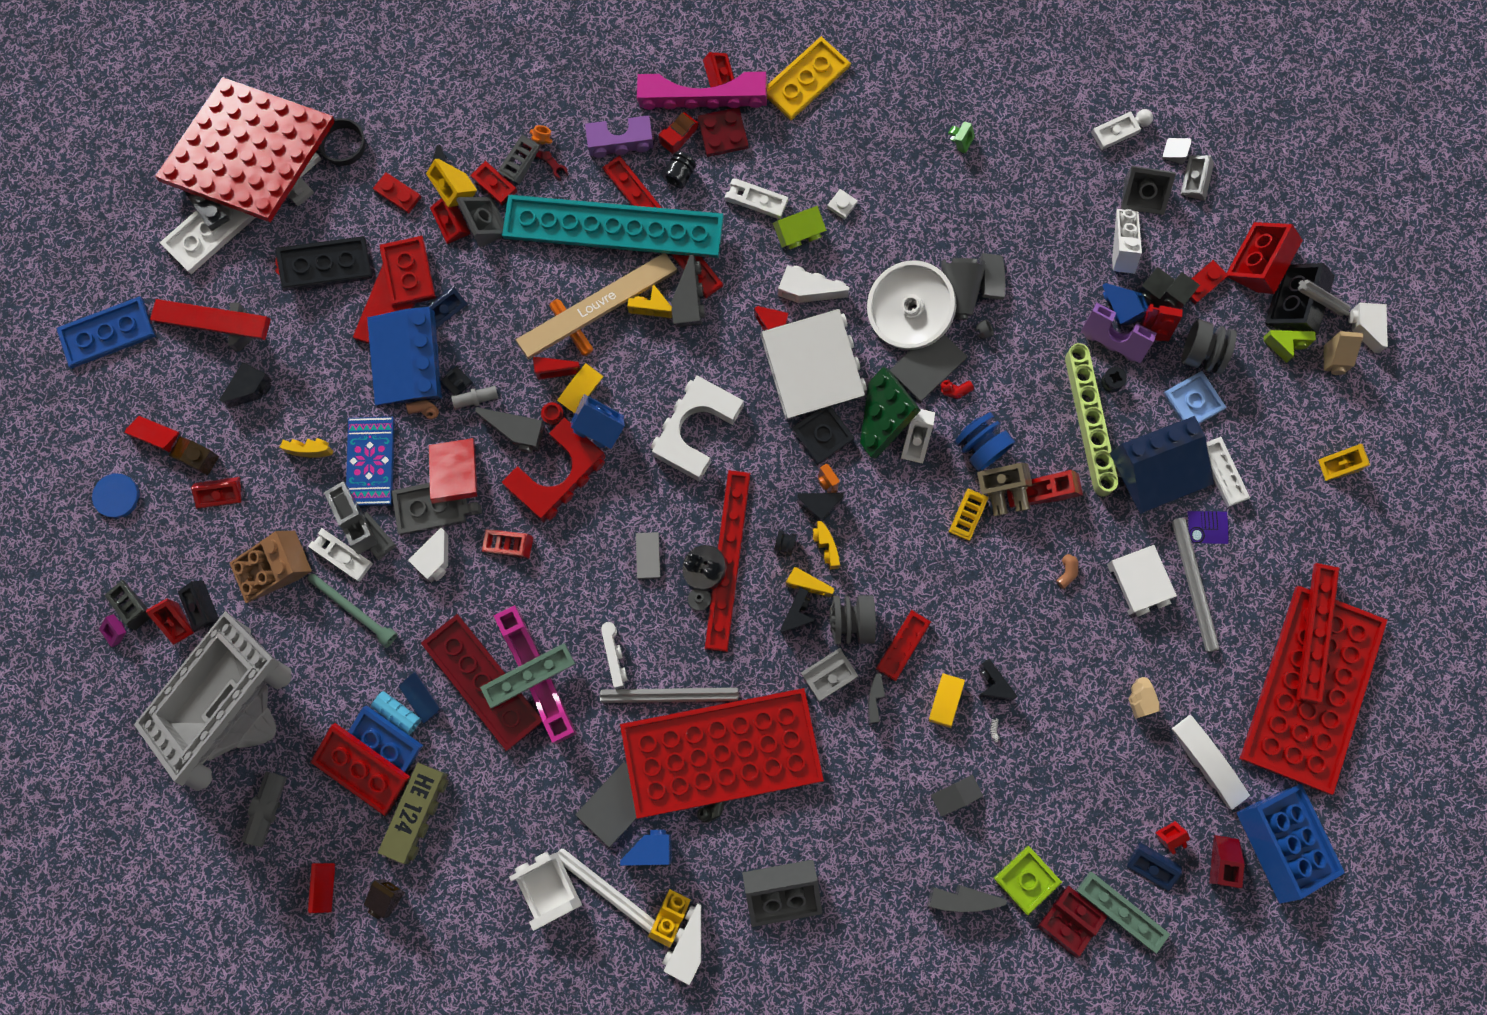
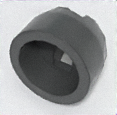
(985, 329)

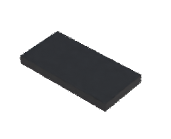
(323, 263)

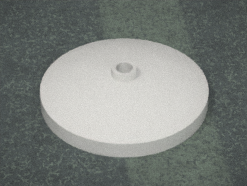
(905, 286)

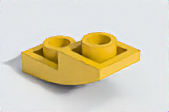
(583, 383)
(310, 449)
(824, 539)
(946, 700)
(669, 918)

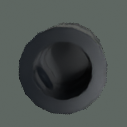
(679, 170)

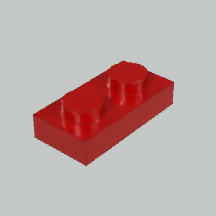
(493, 183)
(397, 192)
(1208, 279)

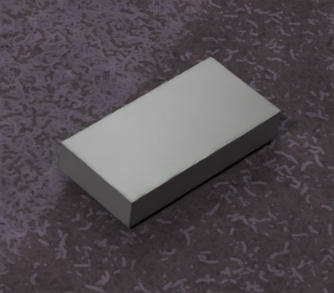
(648, 555)

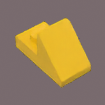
(656, 306)

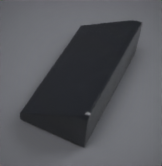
(198, 605)

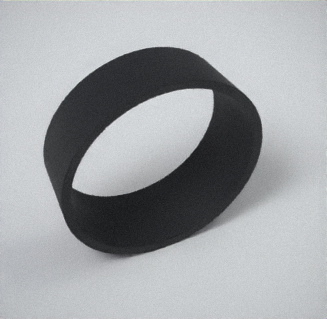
(344, 123)

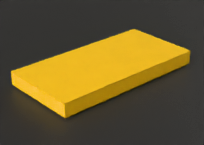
(806, 78)

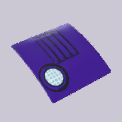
(1208, 527)

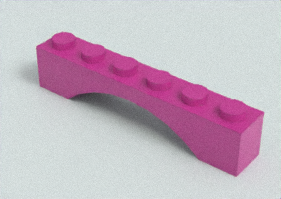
(745, 90)
(544, 694)

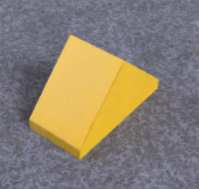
(1344, 462)

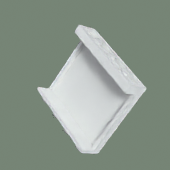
(813, 363)

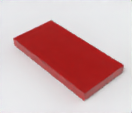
(377, 304)
(360, 769)

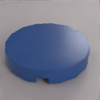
(115, 495)

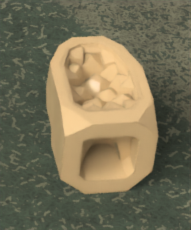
(1143, 698)

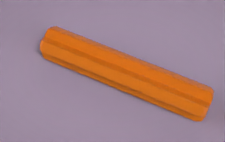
(577, 337)

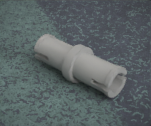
(474, 397)

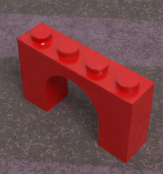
(546, 499)

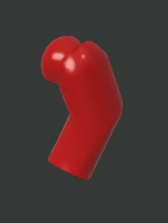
(955, 391)

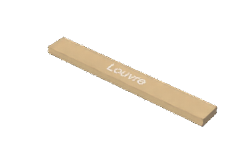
(596, 306)

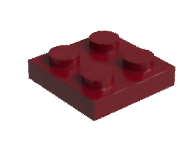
(723, 132)

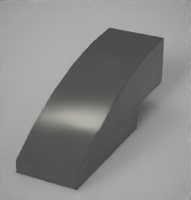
(350, 518)
(963, 900)

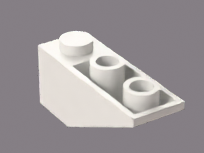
(1126, 241)
(807, 287)
(686, 956)

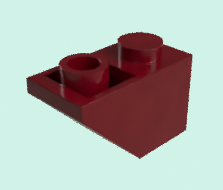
(1227, 862)

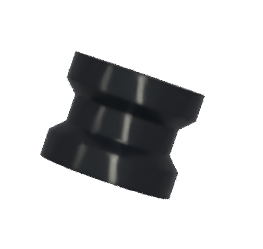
(1111, 384)
(785, 542)

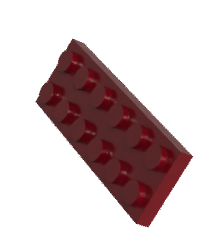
(472, 666)

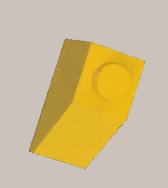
(450, 182)

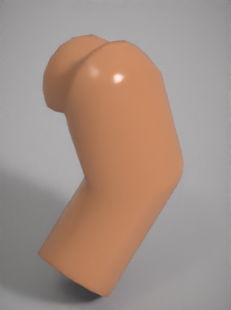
(423, 406)
(1071, 571)

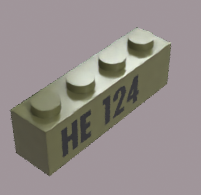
(412, 814)

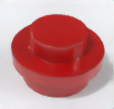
(552, 413)

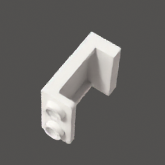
(1143, 580)
(546, 889)

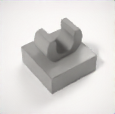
(300, 192)

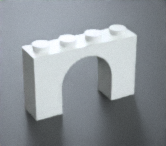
(699, 397)

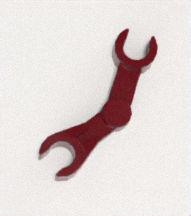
(547, 157)

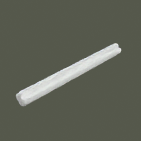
(606, 890)

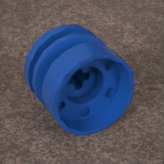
(984, 441)

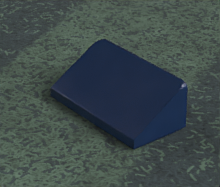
(447, 305)
(420, 697)
(1154, 866)

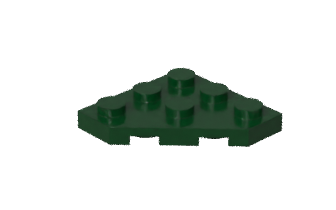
(886, 412)

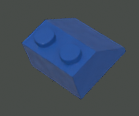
(597, 422)
(650, 850)

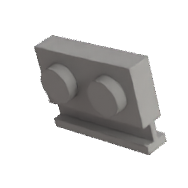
(829, 674)

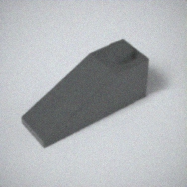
(519, 430)

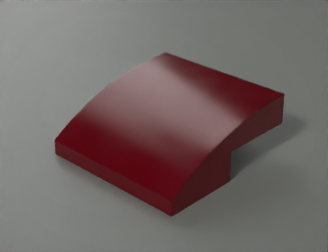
(1072, 921)

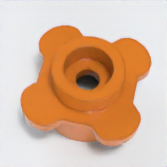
(541, 134)

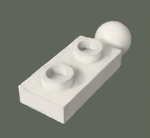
(1121, 128)

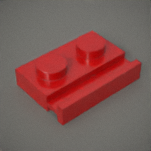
(1162, 321)

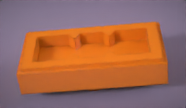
(828, 479)

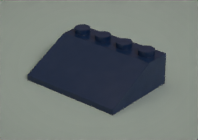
(1165, 464)

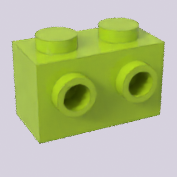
(799, 227)

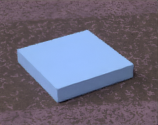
(1195, 398)

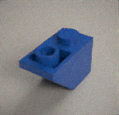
(1126, 303)

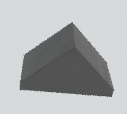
(956, 795)

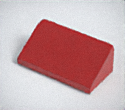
(718, 68)
(449, 221)
(152, 433)
(217, 492)
(321, 887)

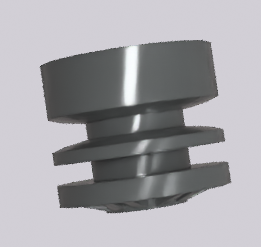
(1212, 348)
(853, 619)

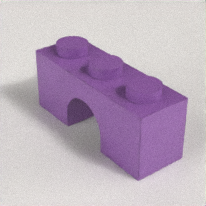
(602, 142)
(1132, 344)

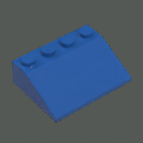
(404, 356)
(1290, 844)

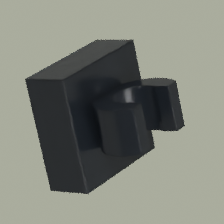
(456, 381)

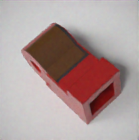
(678, 132)

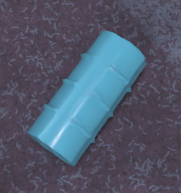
(395, 712)

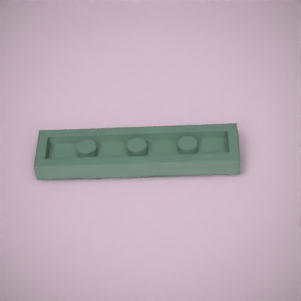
(527, 675)
(1123, 912)

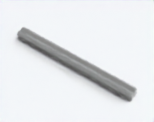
(1195, 585)
(668, 695)

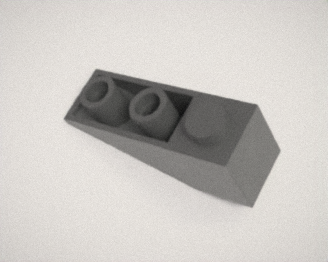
(686, 300)

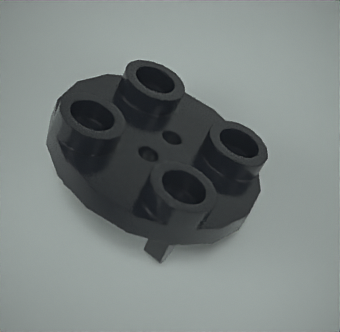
(713, 571)

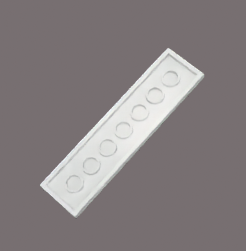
(195, 243)

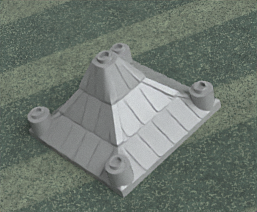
(213, 703)

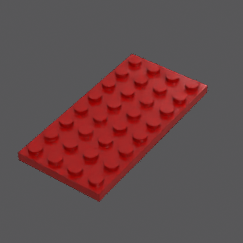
(1306, 738)
(721, 753)

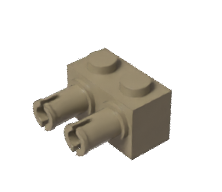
(1010, 478)

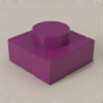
(112, 630)

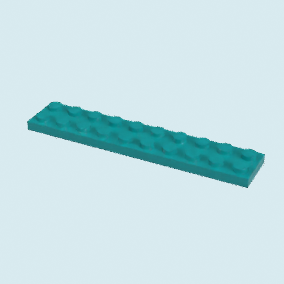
(613, 226)

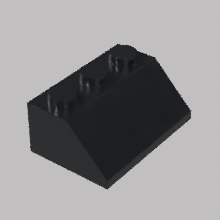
(1291, 308)

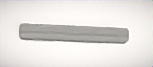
(1324, 297)

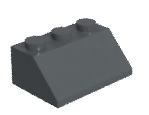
(782, 893)

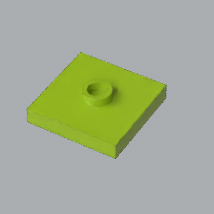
(1027, 880)

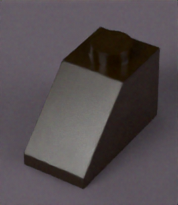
(194, 455)
(382, 898)

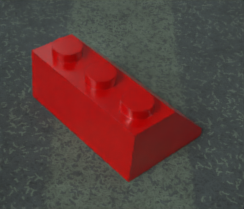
(1265, 256)

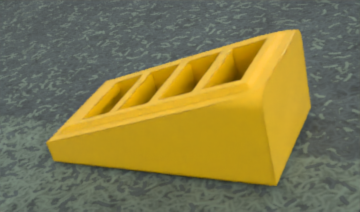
(982, 499)
(802, 579)

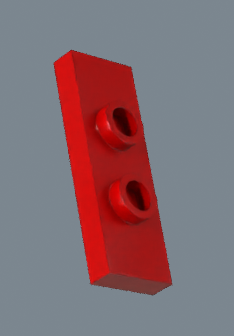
(903, 645)

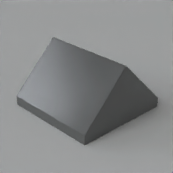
(1147, 189)
(482, 218)

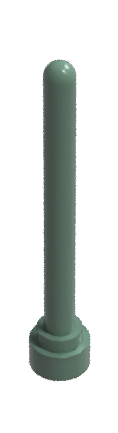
(383, 634)

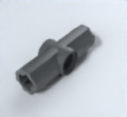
(263, 809)

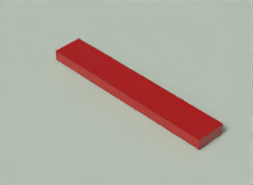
(210, 319)
(1317, 634)

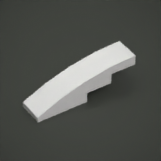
(1210, 762)

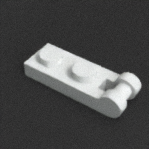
(756, 198)
(341, 555)
(613, 654)

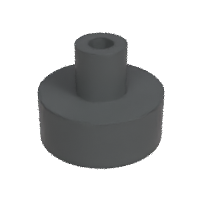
(703, 603)

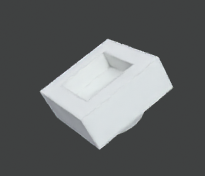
(842, 204)

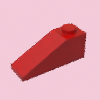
(1052, 488)

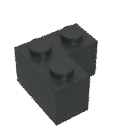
(1164, 290)

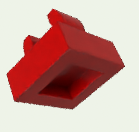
(1173, 836)

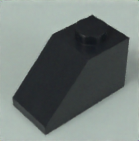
(246, 386)

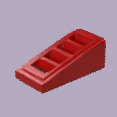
(551, 368)
(525, 546)

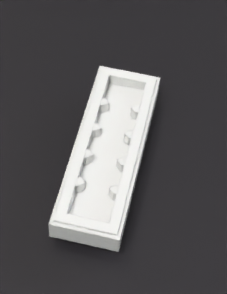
(1226, 474)

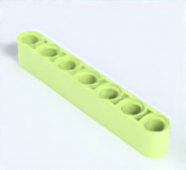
(1095, 410)

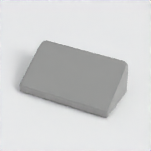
(1197, 177)

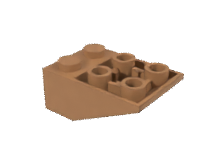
(270, 565)

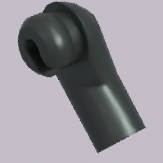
(710, 812)

